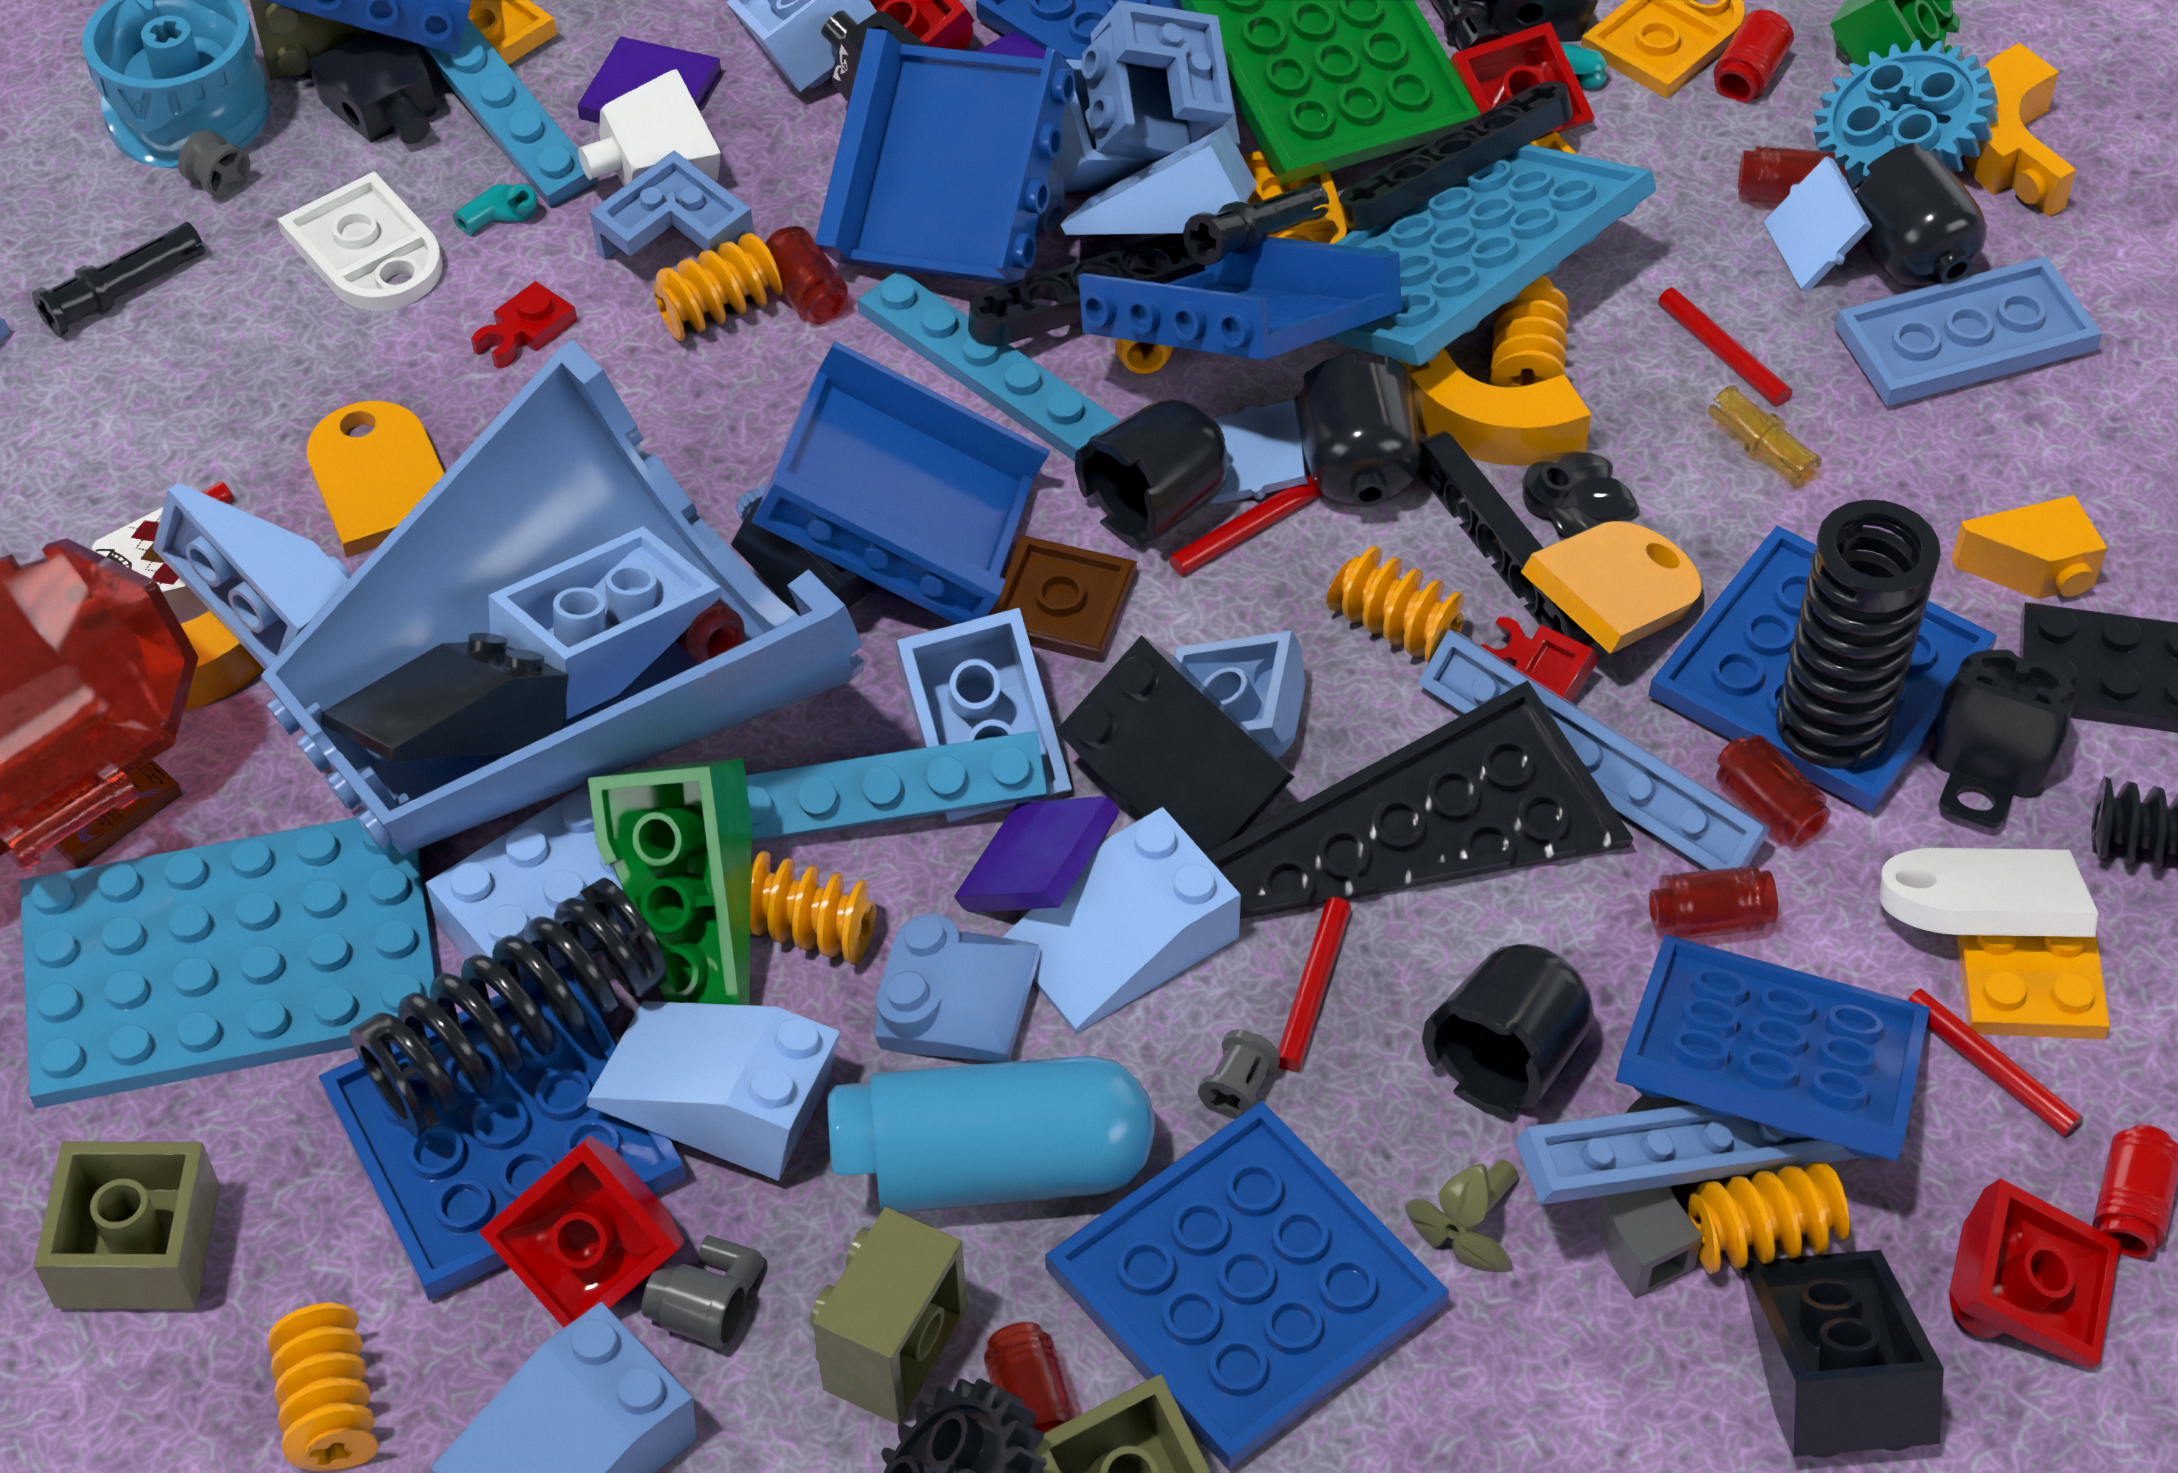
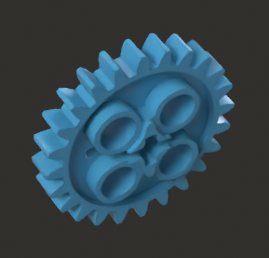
(1906, 100)

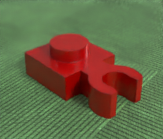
(528, 319)
(1547, 657)

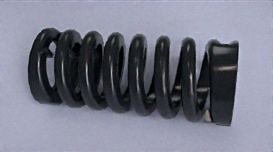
(1856, 633)
(594, 914)

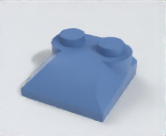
(1256, 681)
(953, 991)

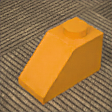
(2033, 548)

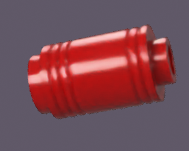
(1753, 56)
(2138, 1190)

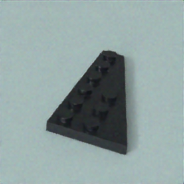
(1450, 806)

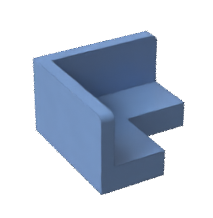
(1188, 49)
(668, 196)

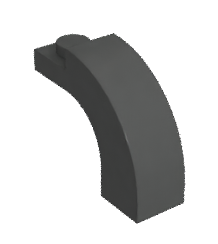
(1647, 1229)

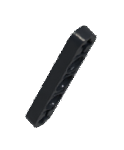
(1455, 155)
(1009, 315)
(1490, 526)

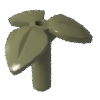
(1465, 1203)

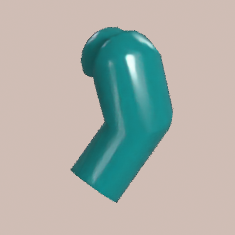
(1587, 65)
(497, 204)

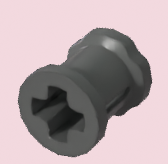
(1239, 1073)

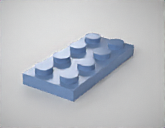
(1967, 330)

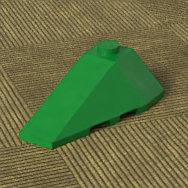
(1878, 24)
(686, 866)

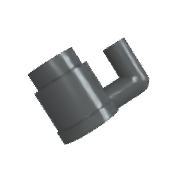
(701, 1301)

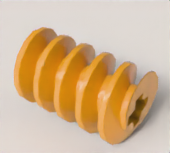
(715, 282)
(1530, 336)
(1394, 604)
(809, 911)
(1768, 1211)
(322, 1388)

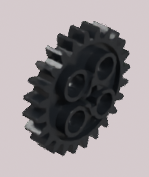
(968, 1432)

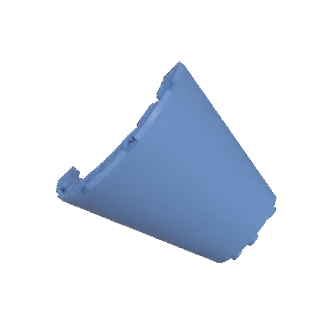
(527, 494)

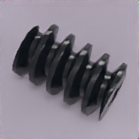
(2135, 823)

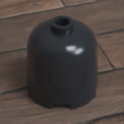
(1920, 218)
(1359, 429)
(1153, 469)
(1510, 1028)

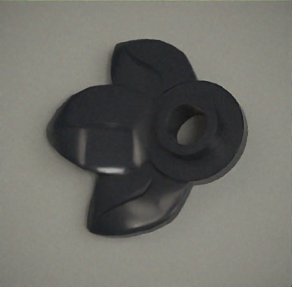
(1577, 493)

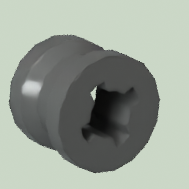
(213, 163)

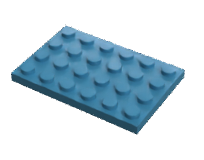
(1489, 242)
(216, 958)

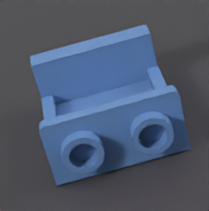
(1133, 106)

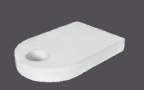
(361, 240)
(1989, 892)

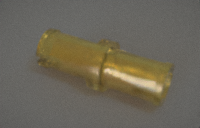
(1764, 435)

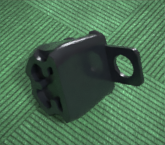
(2000, 731)

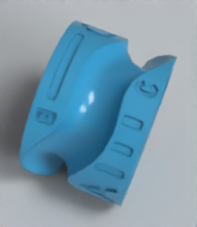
(175, 73)

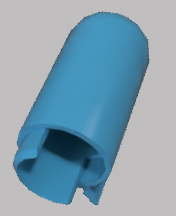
(993, 1132)

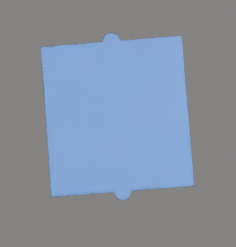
(1817, 224)
(1262, 451)

